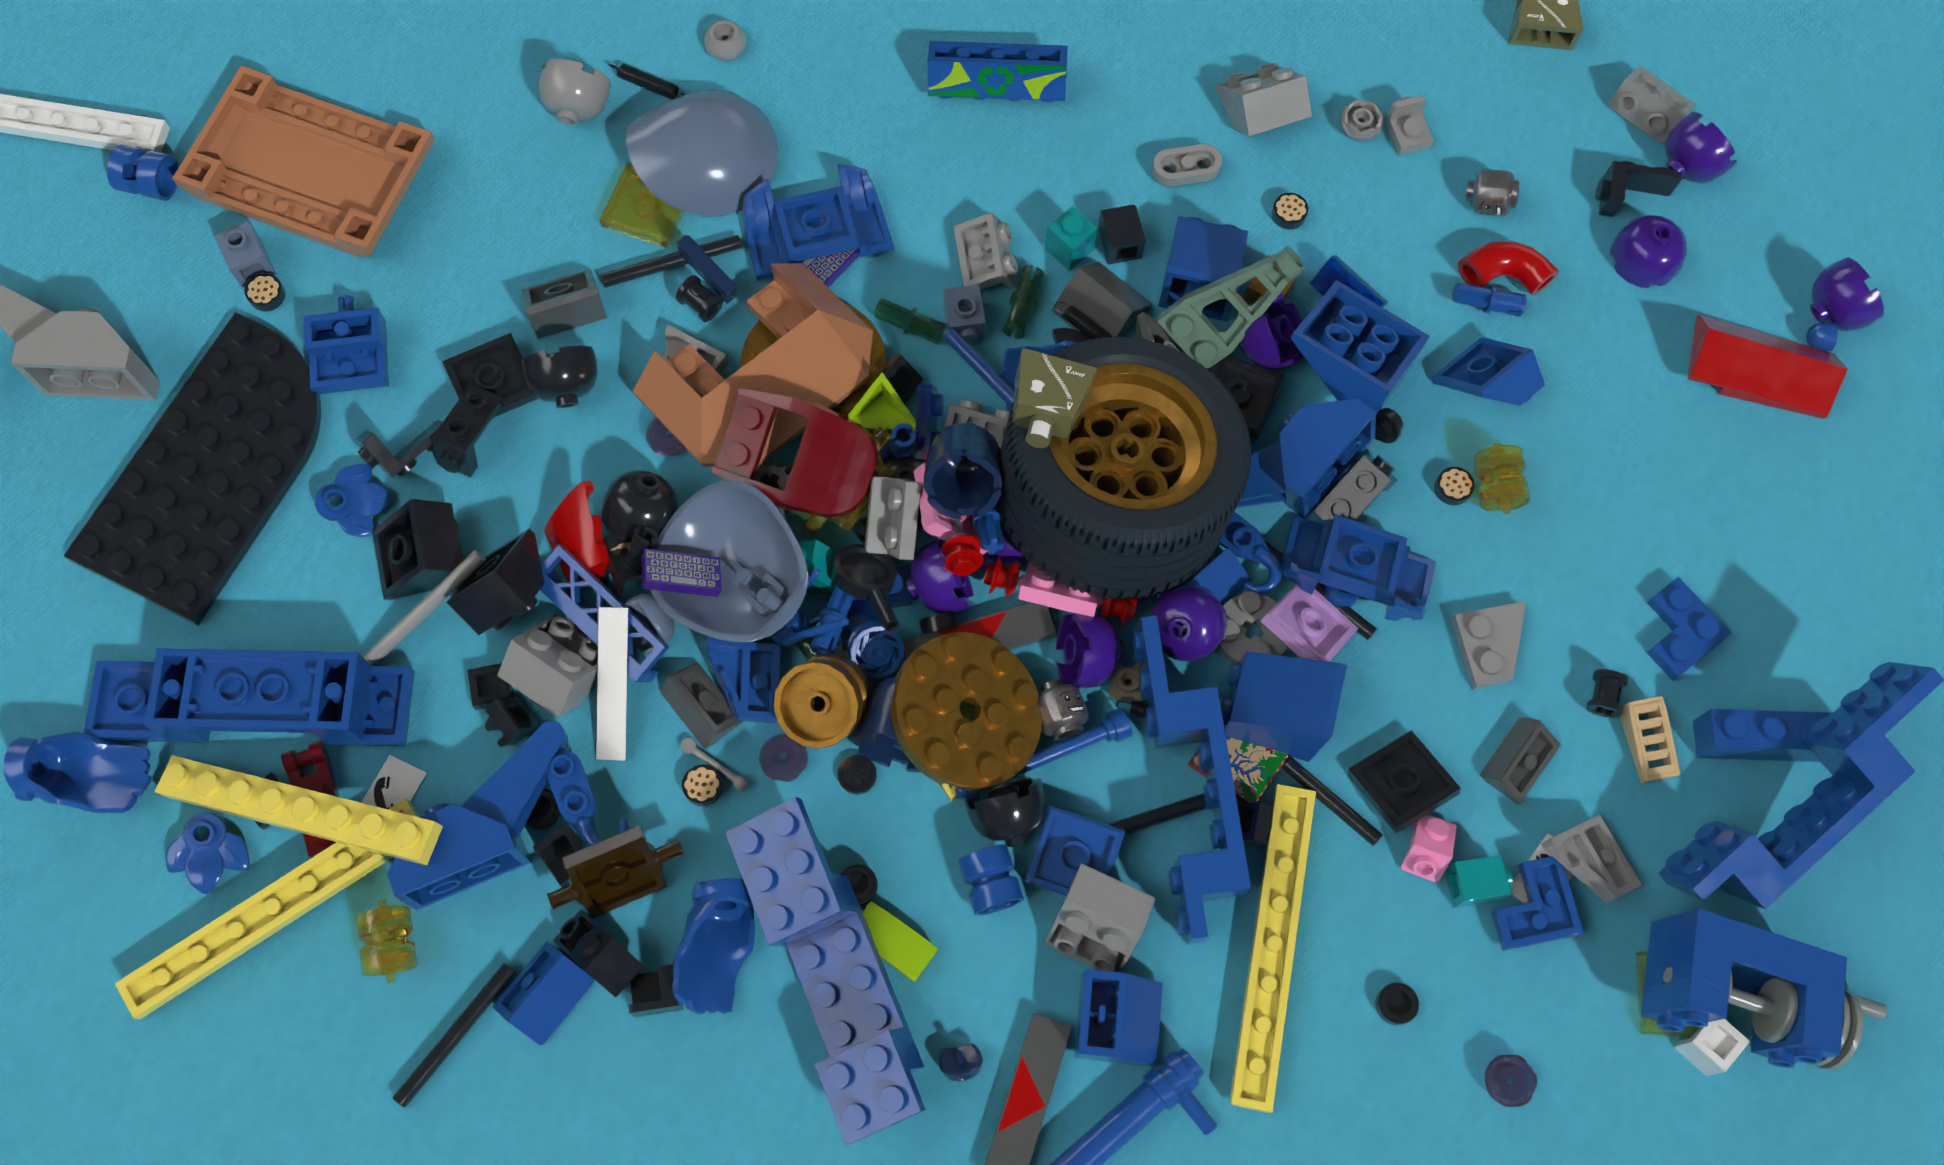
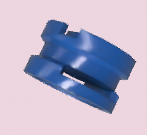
(875, 649)

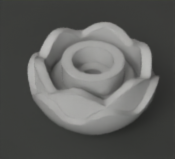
(725, 49)
(1361, 111)

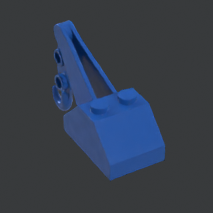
(1300, 469)
(483, 833)

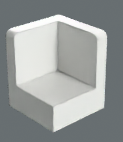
(1713, 1047)

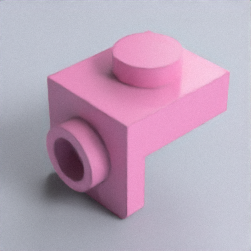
(1430, 848)

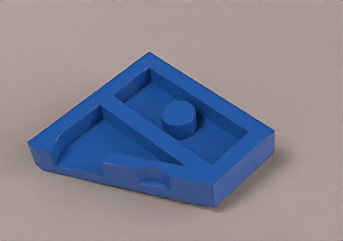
(748, 676)

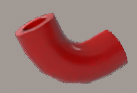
(1510, 260)

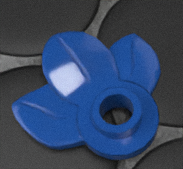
(359, 497)
(207, 859)

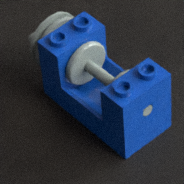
(1791, 987)

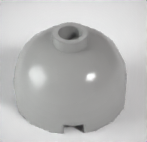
(572, 92)

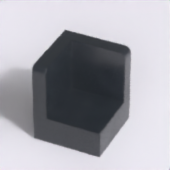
(1121, 234)
(555, 847)
(653, 993)

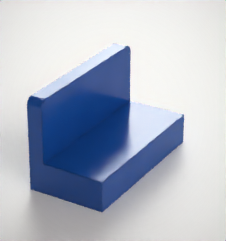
(543, 994)

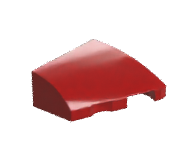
(578, 532)

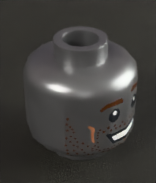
(1493, 192)
(1061, 710)

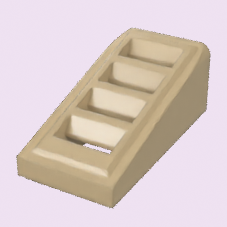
(1663, 737)

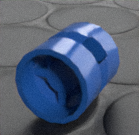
(142, 172)
(989, 874)

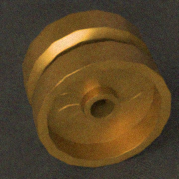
(800, 702)

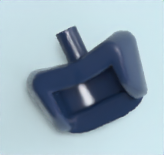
(960, 1062)

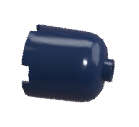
(963, 471)
(876, 730)

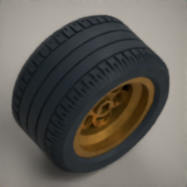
(1148, 428)

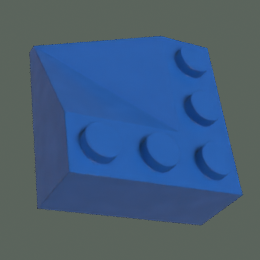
(1357, 346)

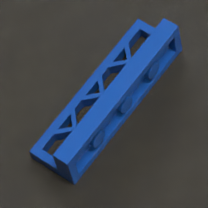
(586, 617)

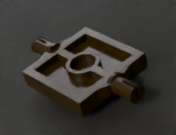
(614, 872)

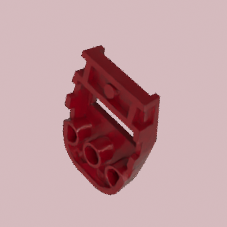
(830, 465)

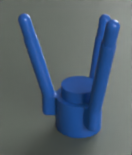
(798, 626)

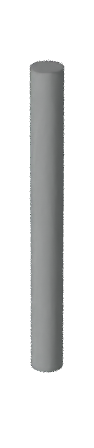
(424, 608)

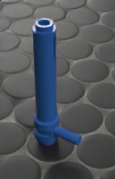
(1159, 1091)

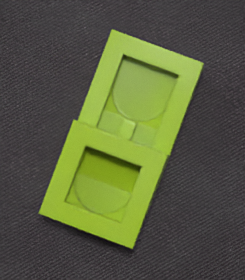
(898, 943)

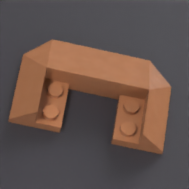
(817, 358)

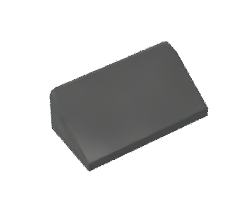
(699, 704)
(1520, 759)

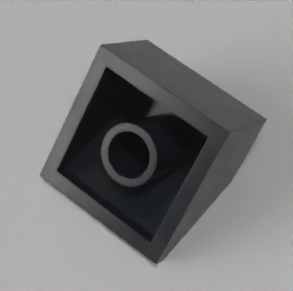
(416, 548)
(501, 585)

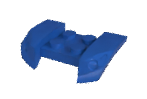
(815, 222)
(1358, 562)

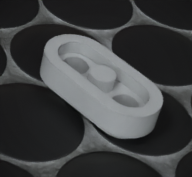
(1185, 163)

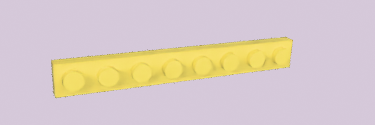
(300, 810)
(248, 924)
(1272, 950)

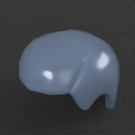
(654, 617)

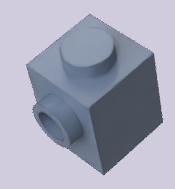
(244, 252)
(965, 312)

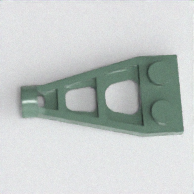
(1197, 334)

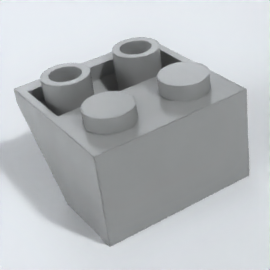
(1265, 98)
(552, 665)
(1100, 920)

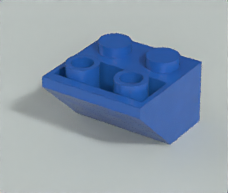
(1118, 1018)

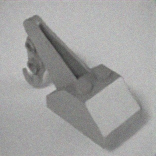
(73, 352)

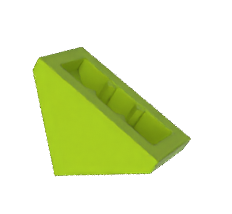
(881, 408)

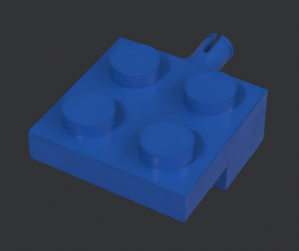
(346, 349)

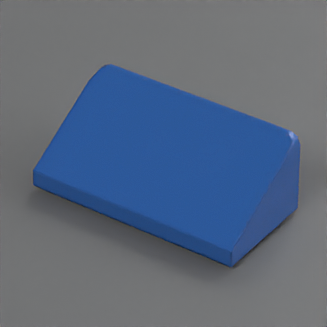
(1223, 576)

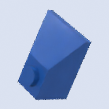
(1493, 372)

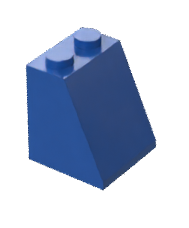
(1200, 256)
(1283, 702)

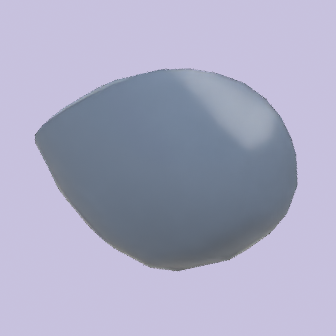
(703, 151)
(759, 563)

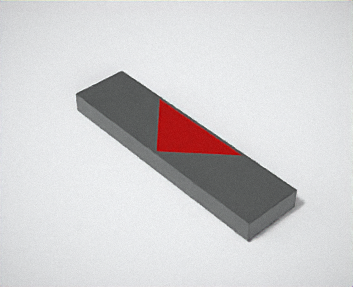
(1009, 627)
(1029, 1092)

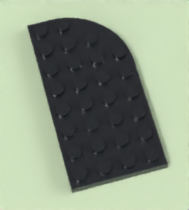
(207, 474)

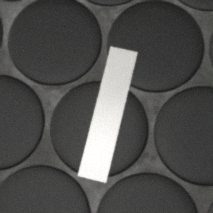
(612, 683)

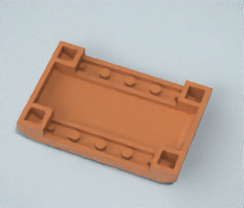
(302, 163)

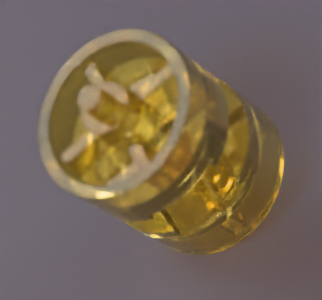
(1501, 478)
(386, 941)

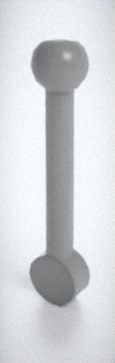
(689, 747)

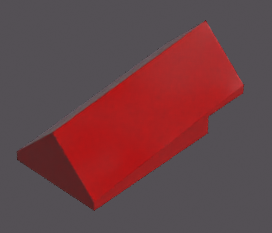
(1764, 368)

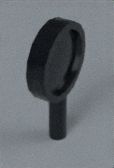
(867, 578)

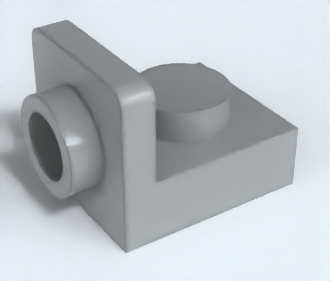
(1408, 125)

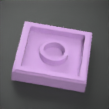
(1309, 624)

